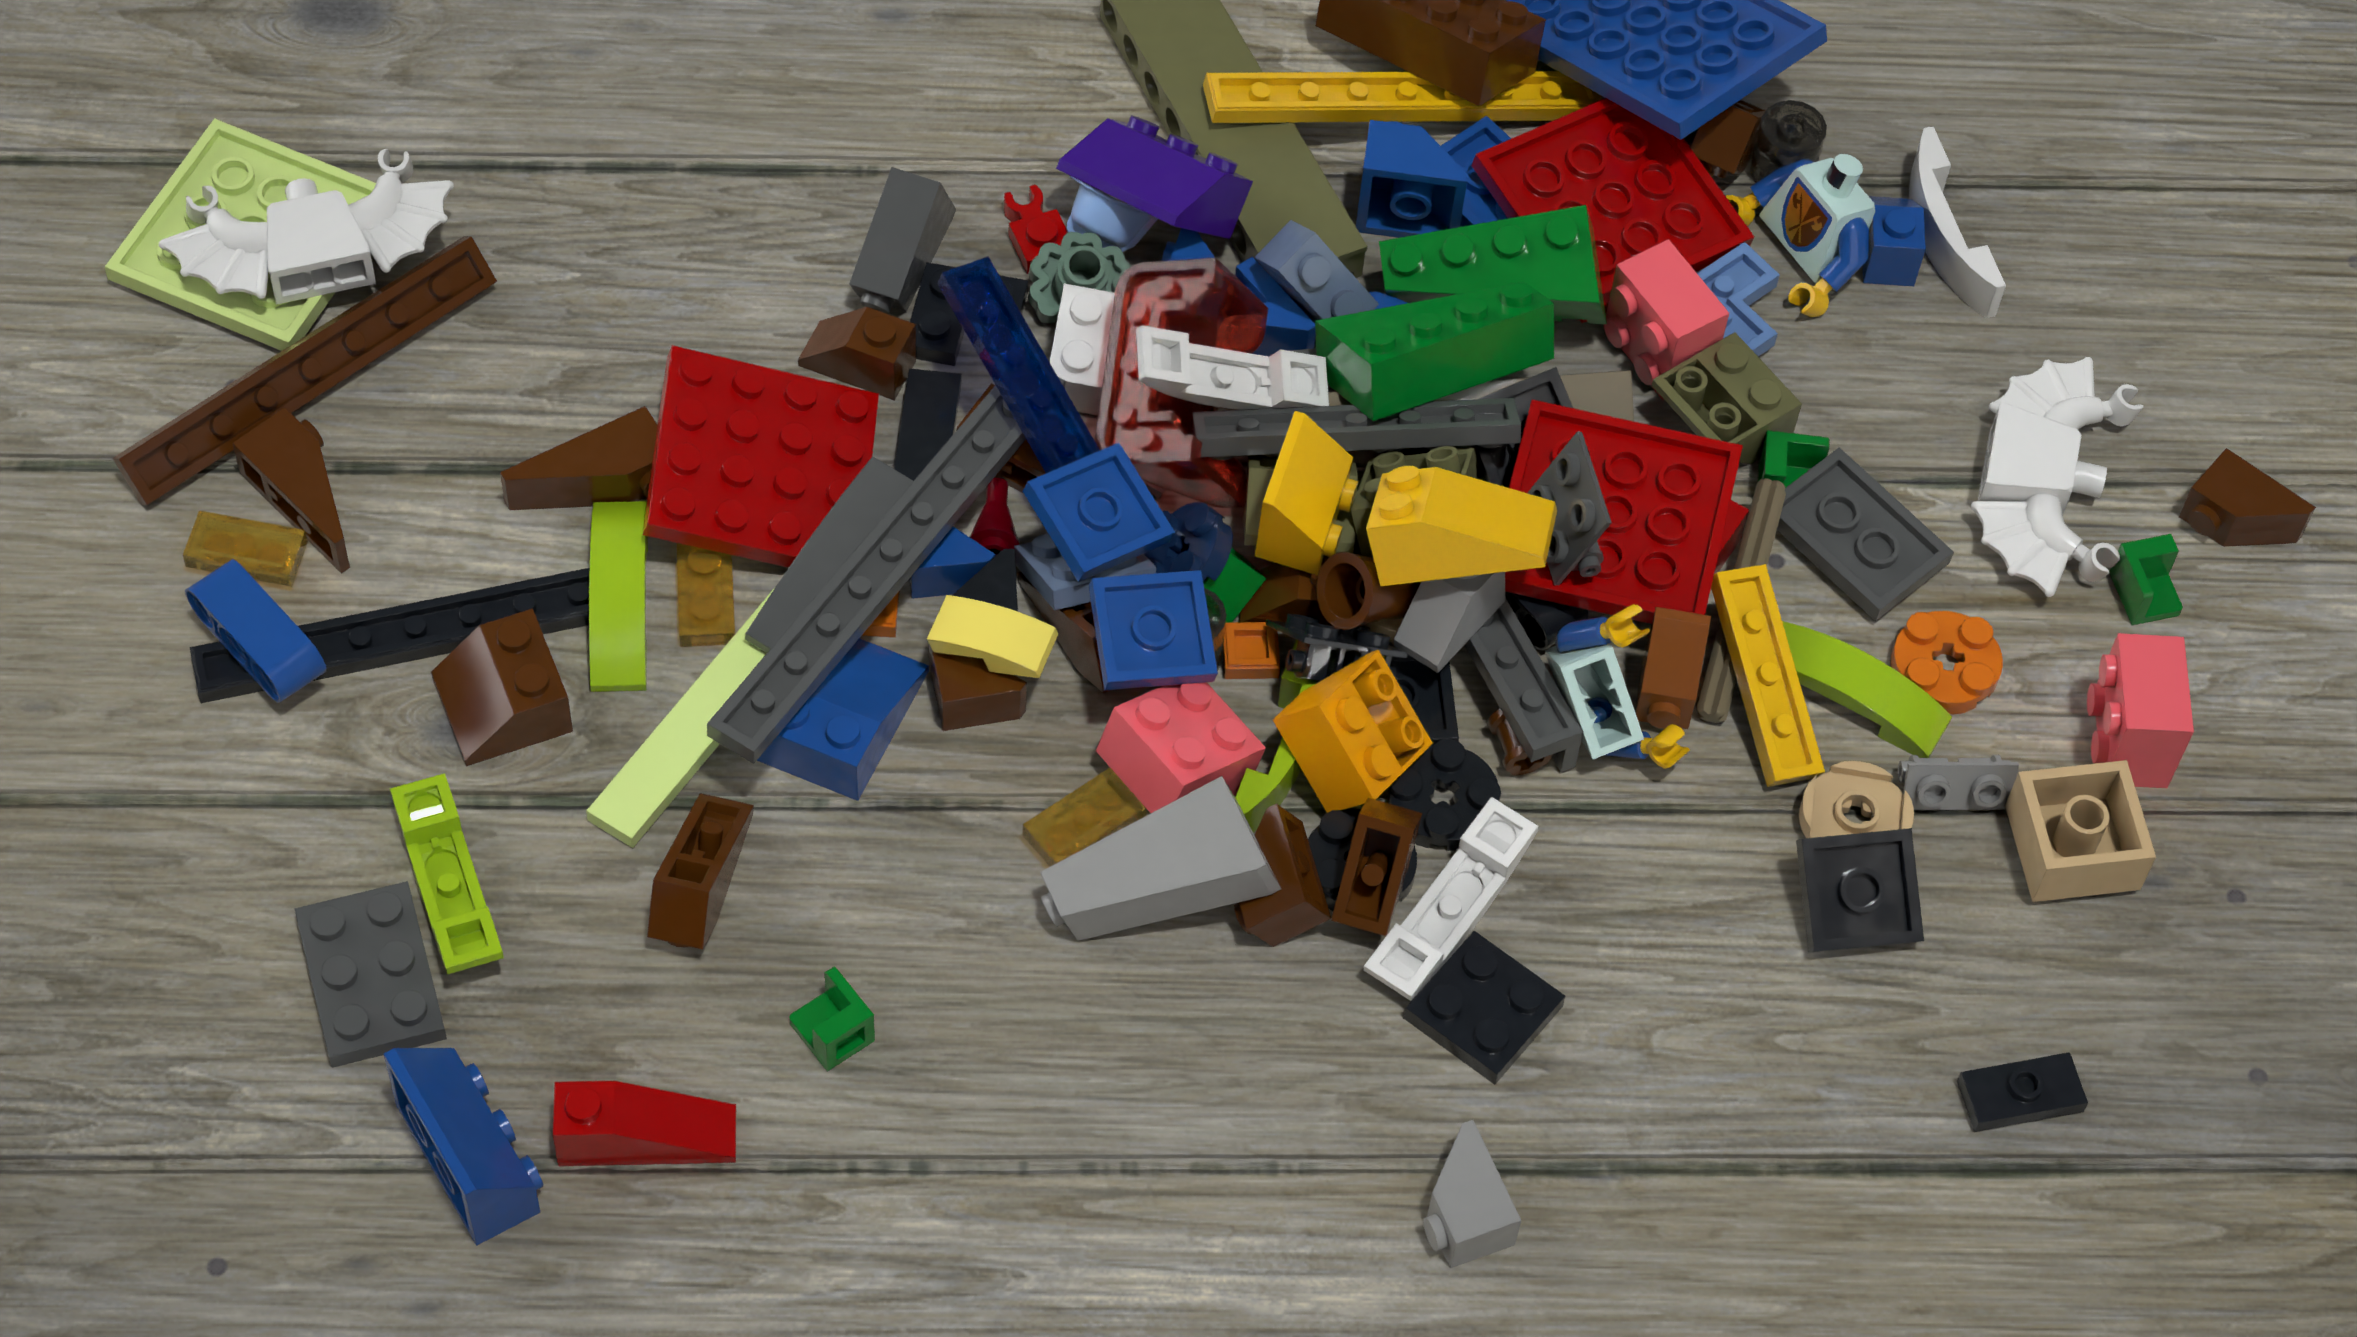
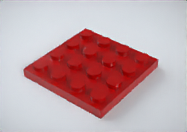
(1628, 174)
(752, 455)
(1665, 507)

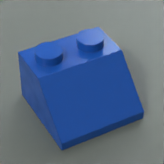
(1408, 183)

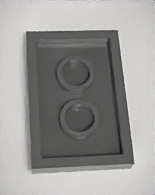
(1860, 534)
(370, 974)

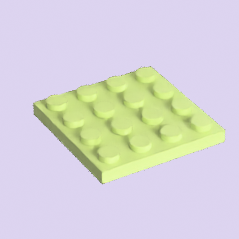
(247, 178)

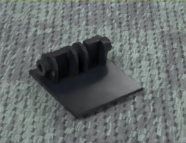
(1328, 649)

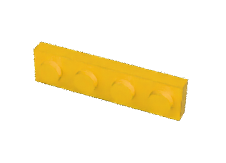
(1766, 675)

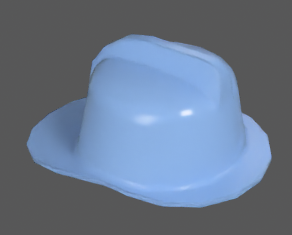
(1110, 219)

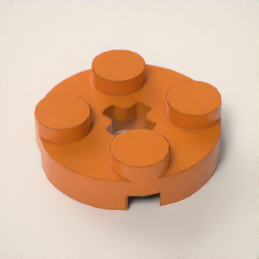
(1956, 635)

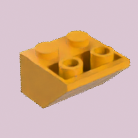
(1353, 733)

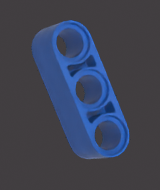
(255, 630)

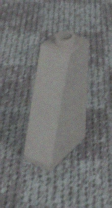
(1161, 867)

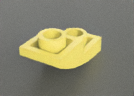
(998, 635)

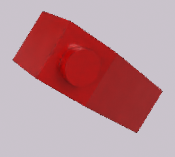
(639, 1126)

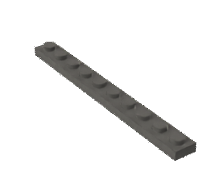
(867, 580)

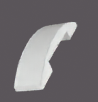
(1966, 271)
(1229, 376)
(1453, 901)

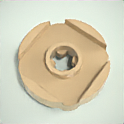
(1853, 785)

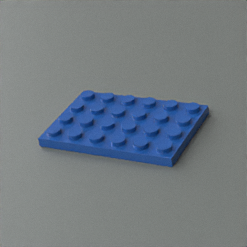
(1674, 57)

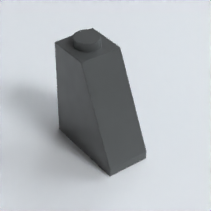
(900, 240)

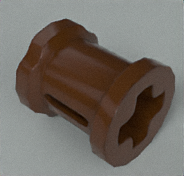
(1516, 759)

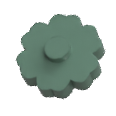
(1076, 262)

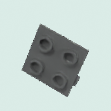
(1580, 511)

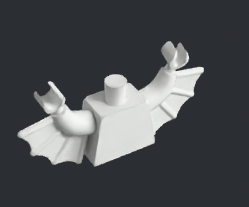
(312, 238)
(2035, 469)

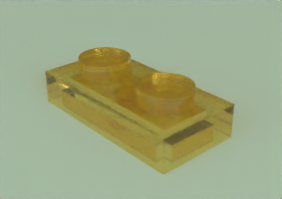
(263, 549)
(705, 596)
(1083, 818)

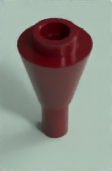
(995, 524)

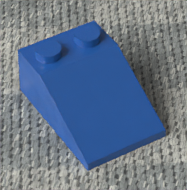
(848, 720)

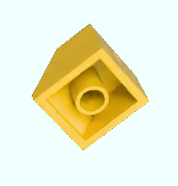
(1305, 498)

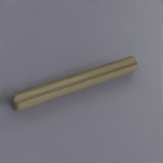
(1753, 551)

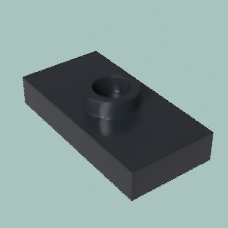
(2022, 1092)

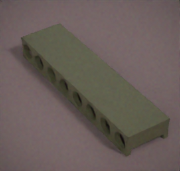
(1170, 52)

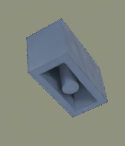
(1313, 274)

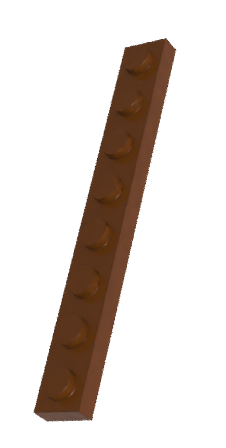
(305, 369)

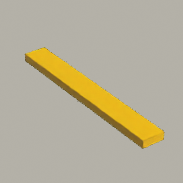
(1382, 97)

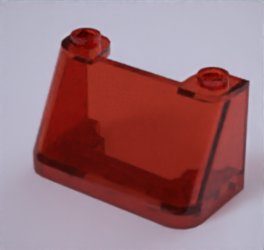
(1155, 427)

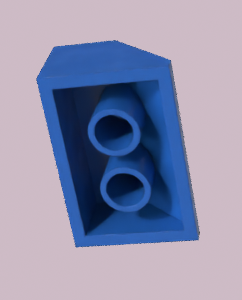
(464, 1139)

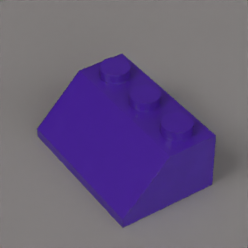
(1160, 175)

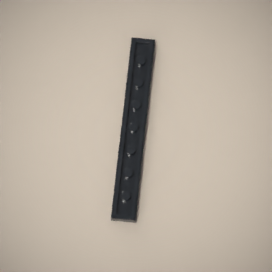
(408, 631)

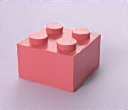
(1661, 311)
(2142, 707)
(1177, 743)

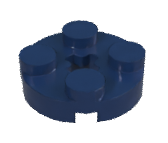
(1198, 543)

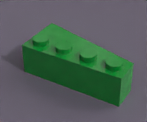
(1544, 249)
(1434, 346)

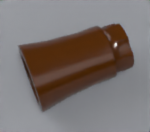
(1353, 596)

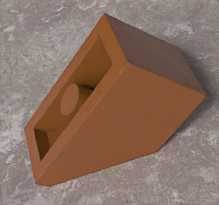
(1671, 668)

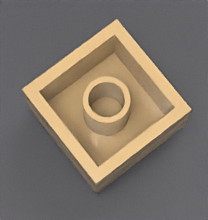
(2080, 831)

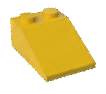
(1454, 526)

